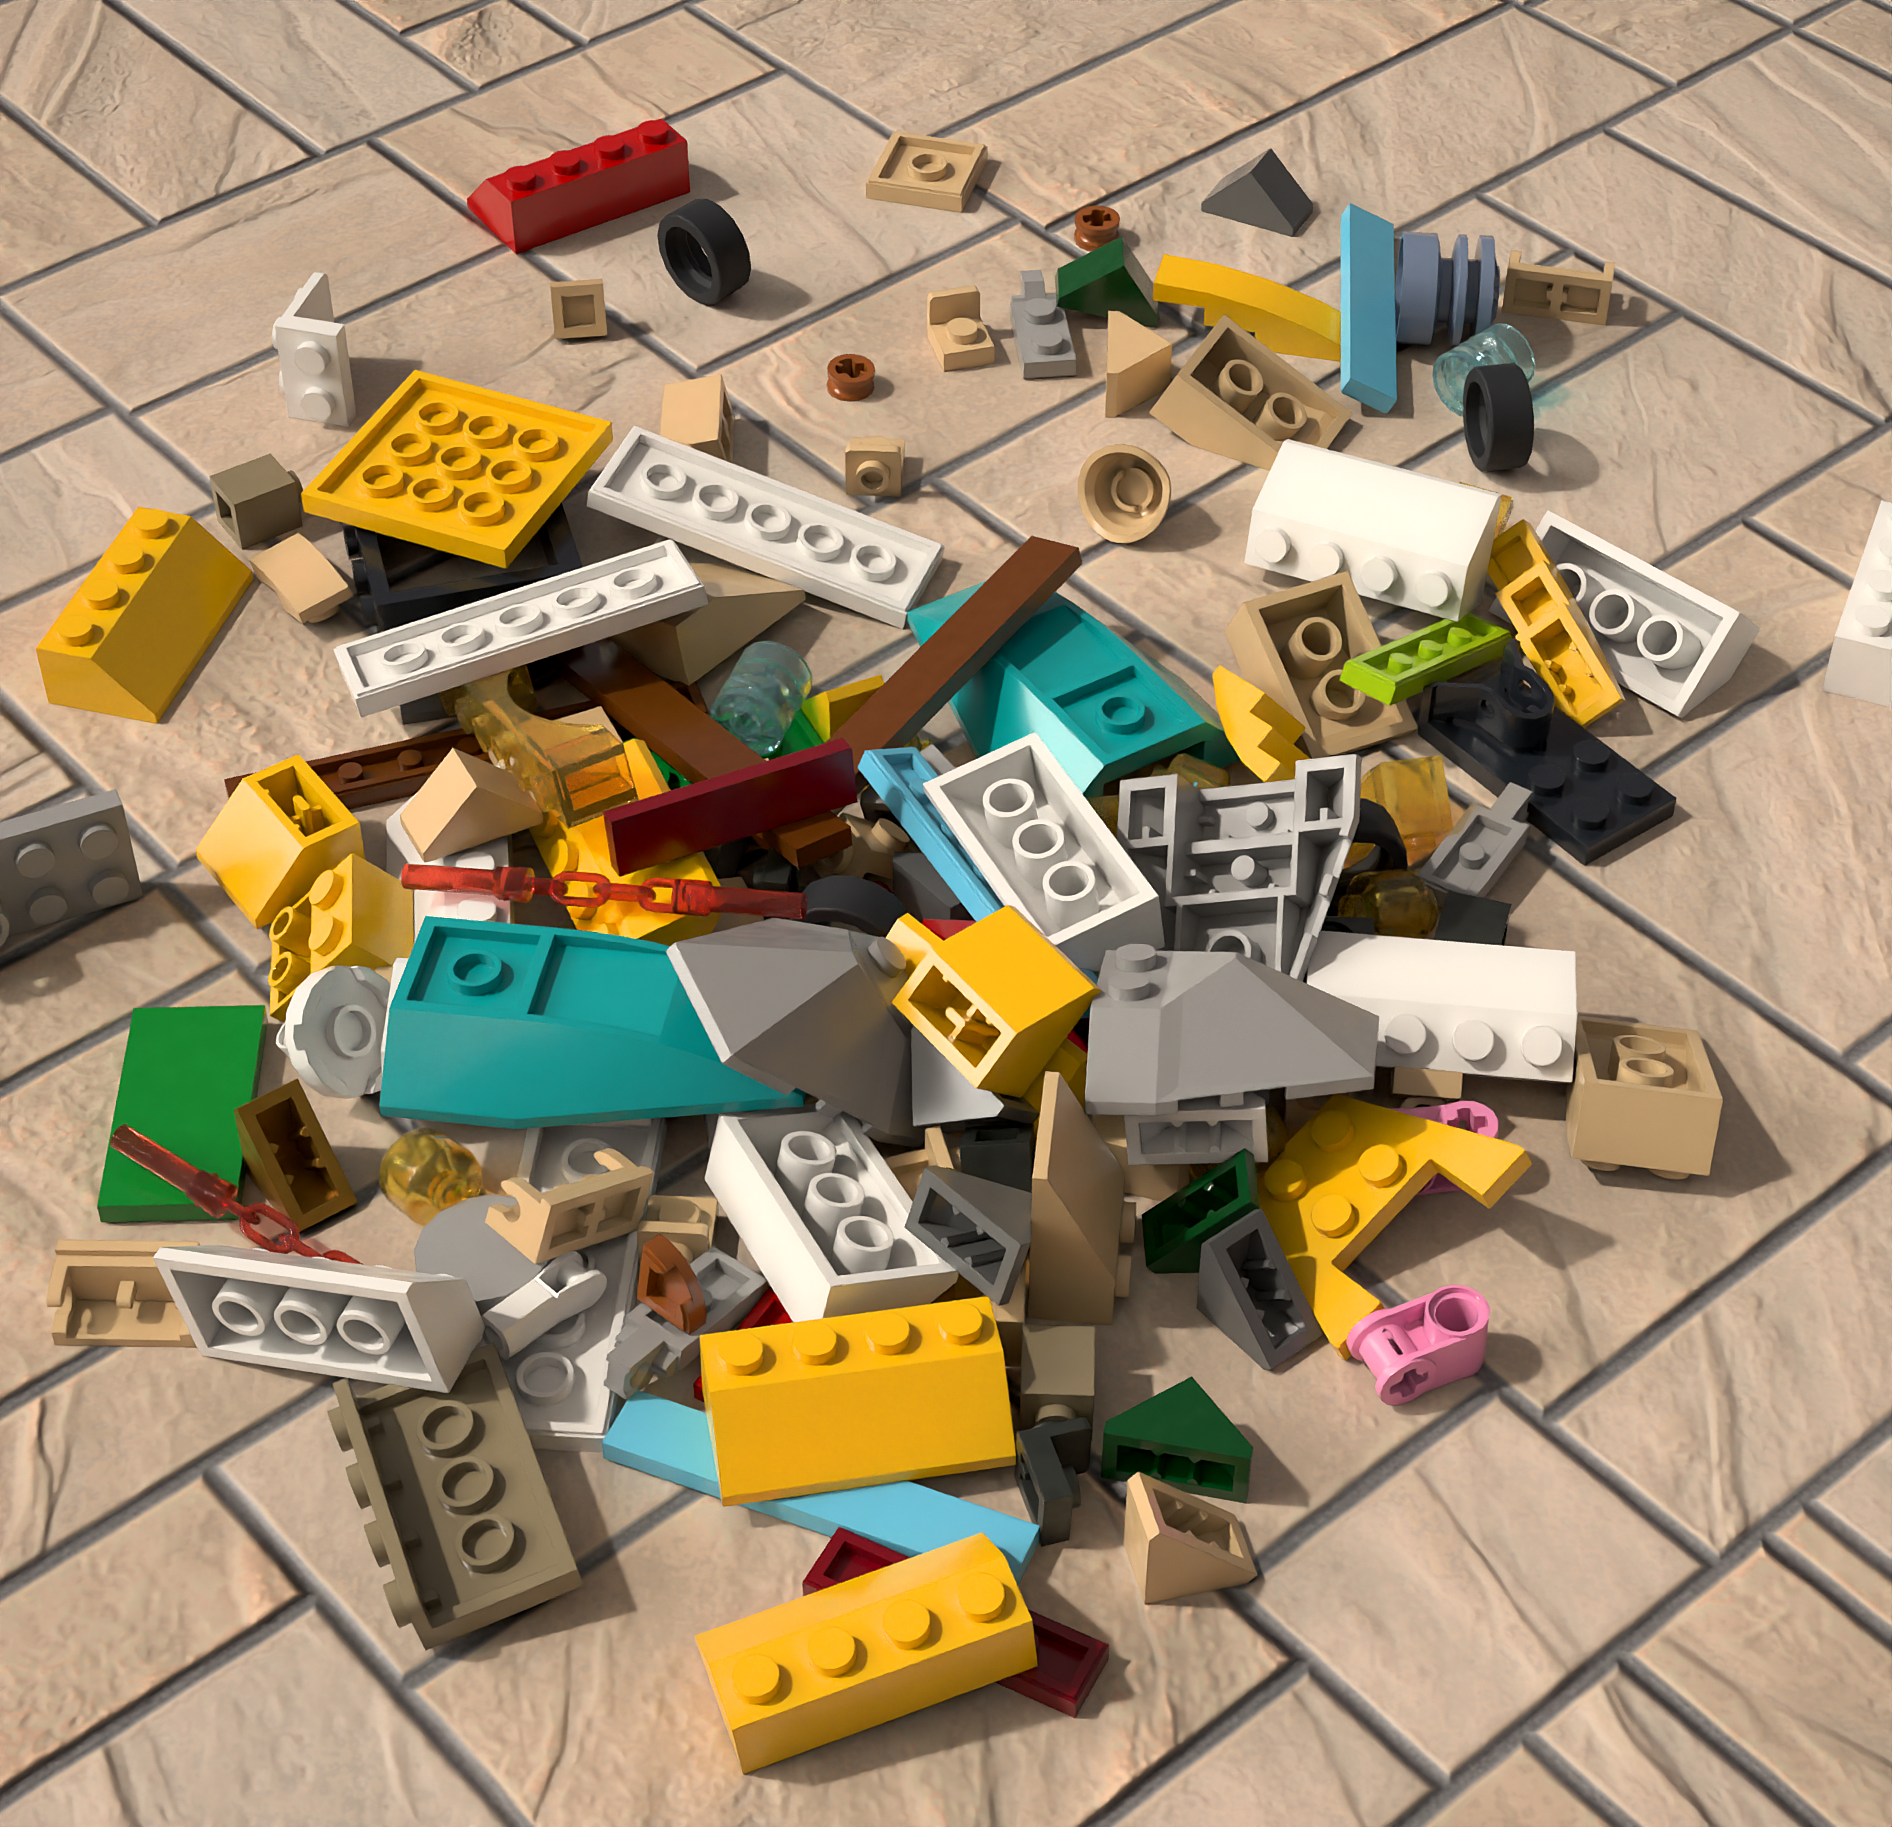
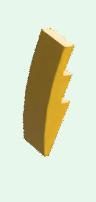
(1277, 314)
(1552, 626)
(1257, 727)

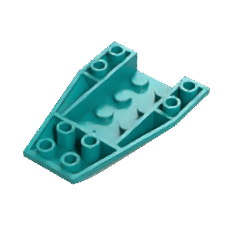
(1084, 694)
(550, 1032)

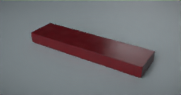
(730, 807)
(1065, 1657)

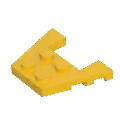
(1349, 1180)

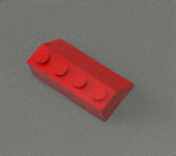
(584, 186)

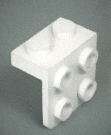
(314, 357)

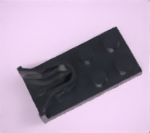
(1513, 733)

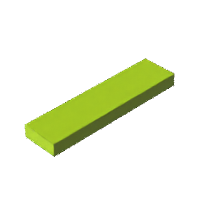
(1425, 657)

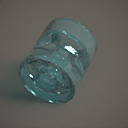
(1489, 347)
(763, 695)

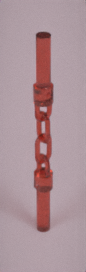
(687, 896)
(214, 1194)

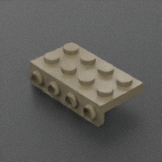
(454, 1500)

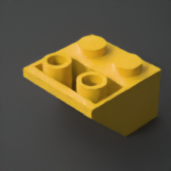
(278, 839)
(345, 920)
(997, 1000)

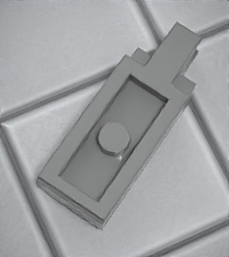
(1040, 331)
(1479, 846)
(655, 1345)

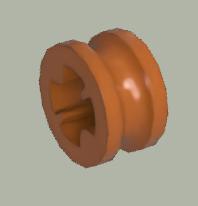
(1096, 227)
(850, 377)

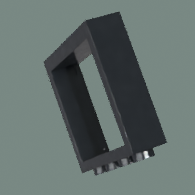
(403, 607)

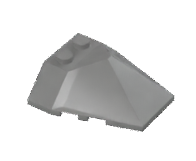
(1244, 862)
(810, 1015)
(1216, 1027)

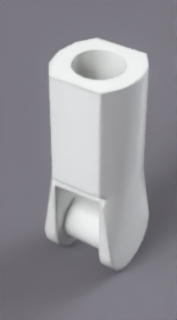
(546, 1300)

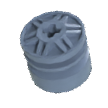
(1444, 288)

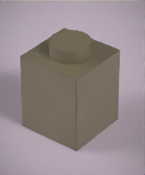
(257, 500)
(1057, 1374)

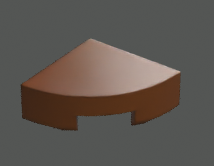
(670, 1285)

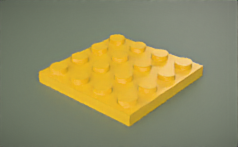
(458, 468)

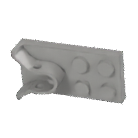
(65, 863)

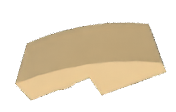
(302, 579)

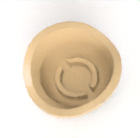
(1123, 492)

